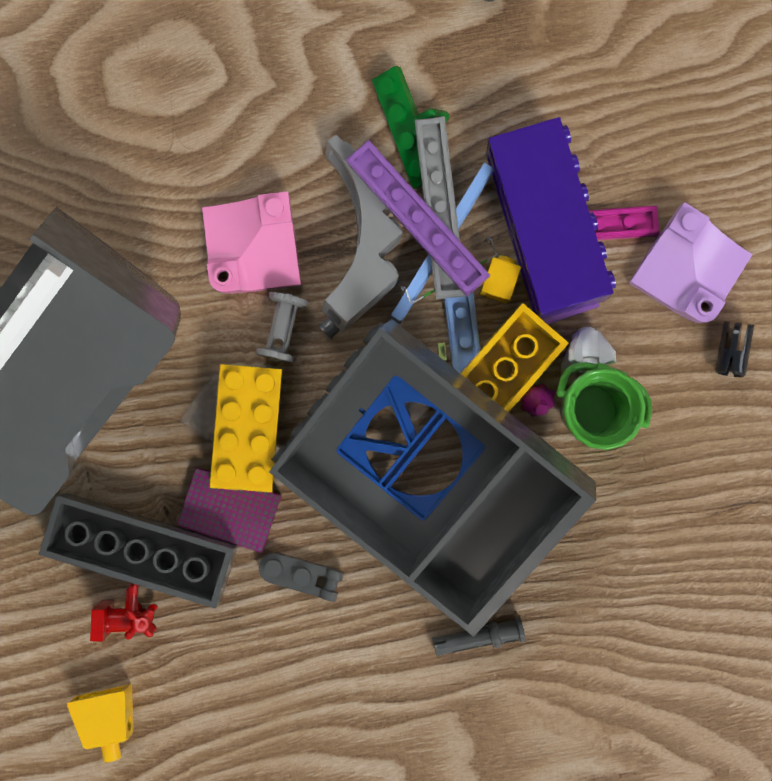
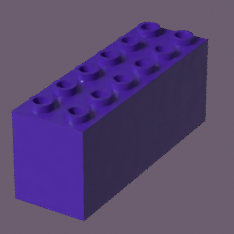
(549, 218)

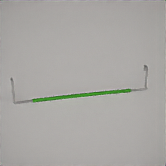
(430, 292)

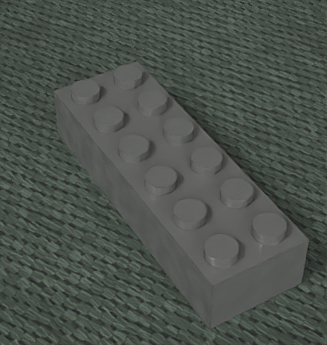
(138, 549)

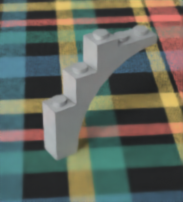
(378, 234)

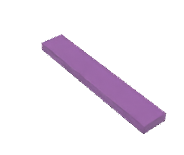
(417, 218)

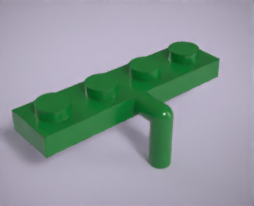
(401, 117)

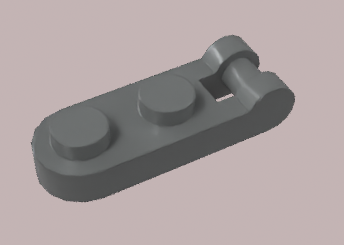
(300, 575)

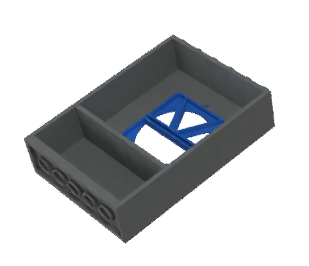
(455, 546)

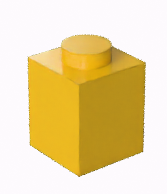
(502, 279)

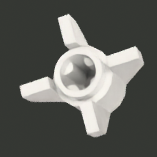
(590, 347)

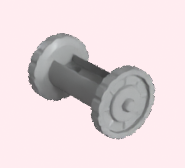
(282, 326)

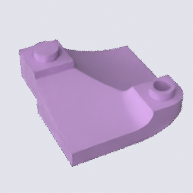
(690, 266)

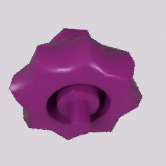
(538, 400)

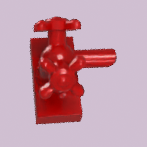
(128, 619)

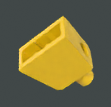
(103, 719)

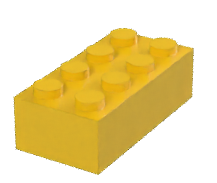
(514, 357)
(245, 428)

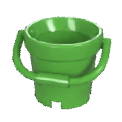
(603, 405)

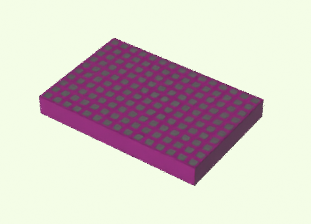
(229, 514)

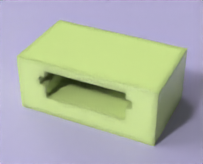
(442, 351)

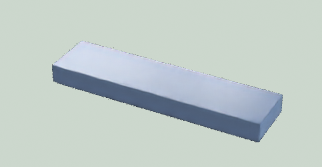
(462, 330)

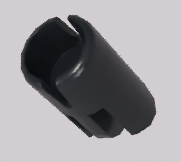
(739, 358)

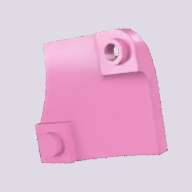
(252, 244)

